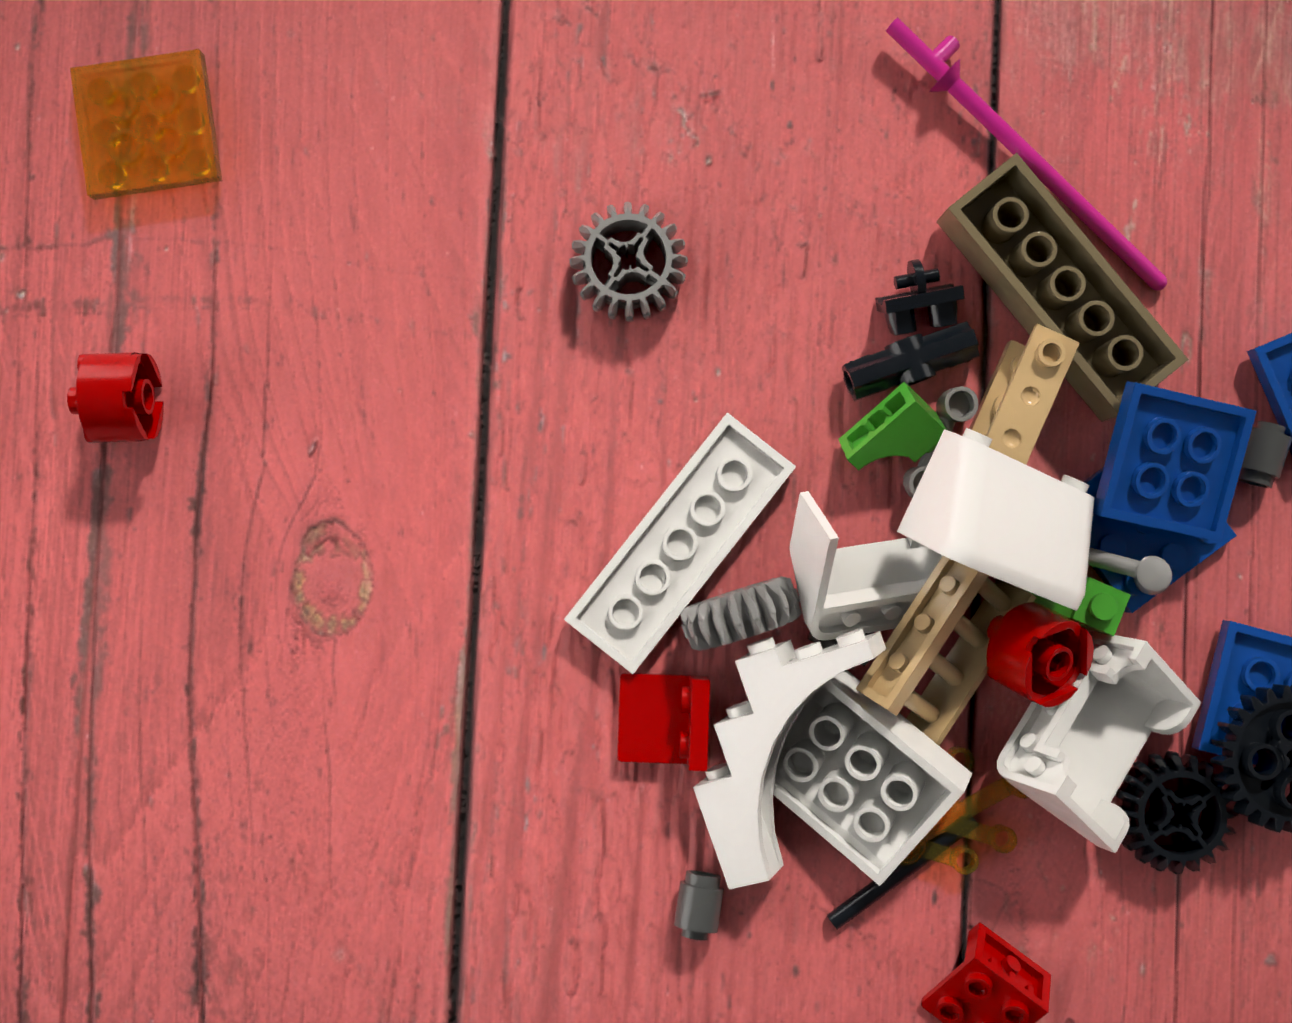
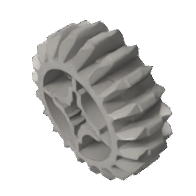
(613, 252)
(741, 613)

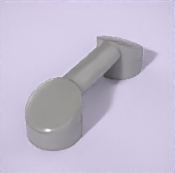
(953, 406)
(1150, 575)

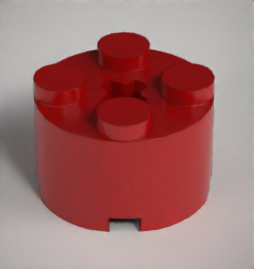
(117, 397)
(1038, 653)

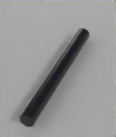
(873, 892)

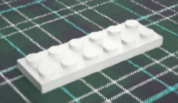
(679, 543)

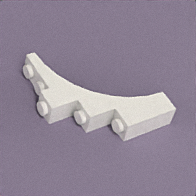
(739, 793)

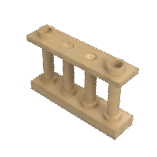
(1023, 391)
(921, 635)

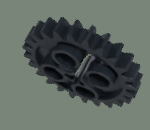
(1257, 729)

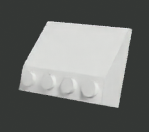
(865, 777)

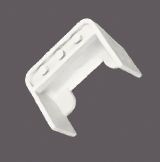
(856, 584)

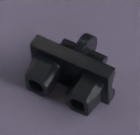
(939, 300)

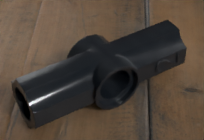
(910, 360)

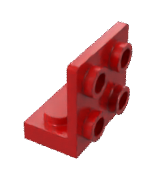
(664, 719)
(991, 985)

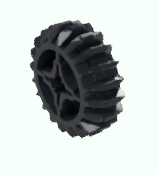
(1201, 796)

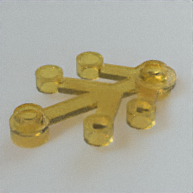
(957, 822)

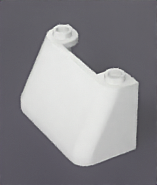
(1003, 518)
(1082, 749)

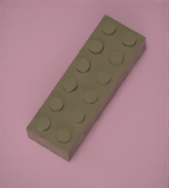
(1060, 280)

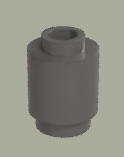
(1265, 455)
(699, 904)

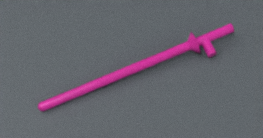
(949, 80)

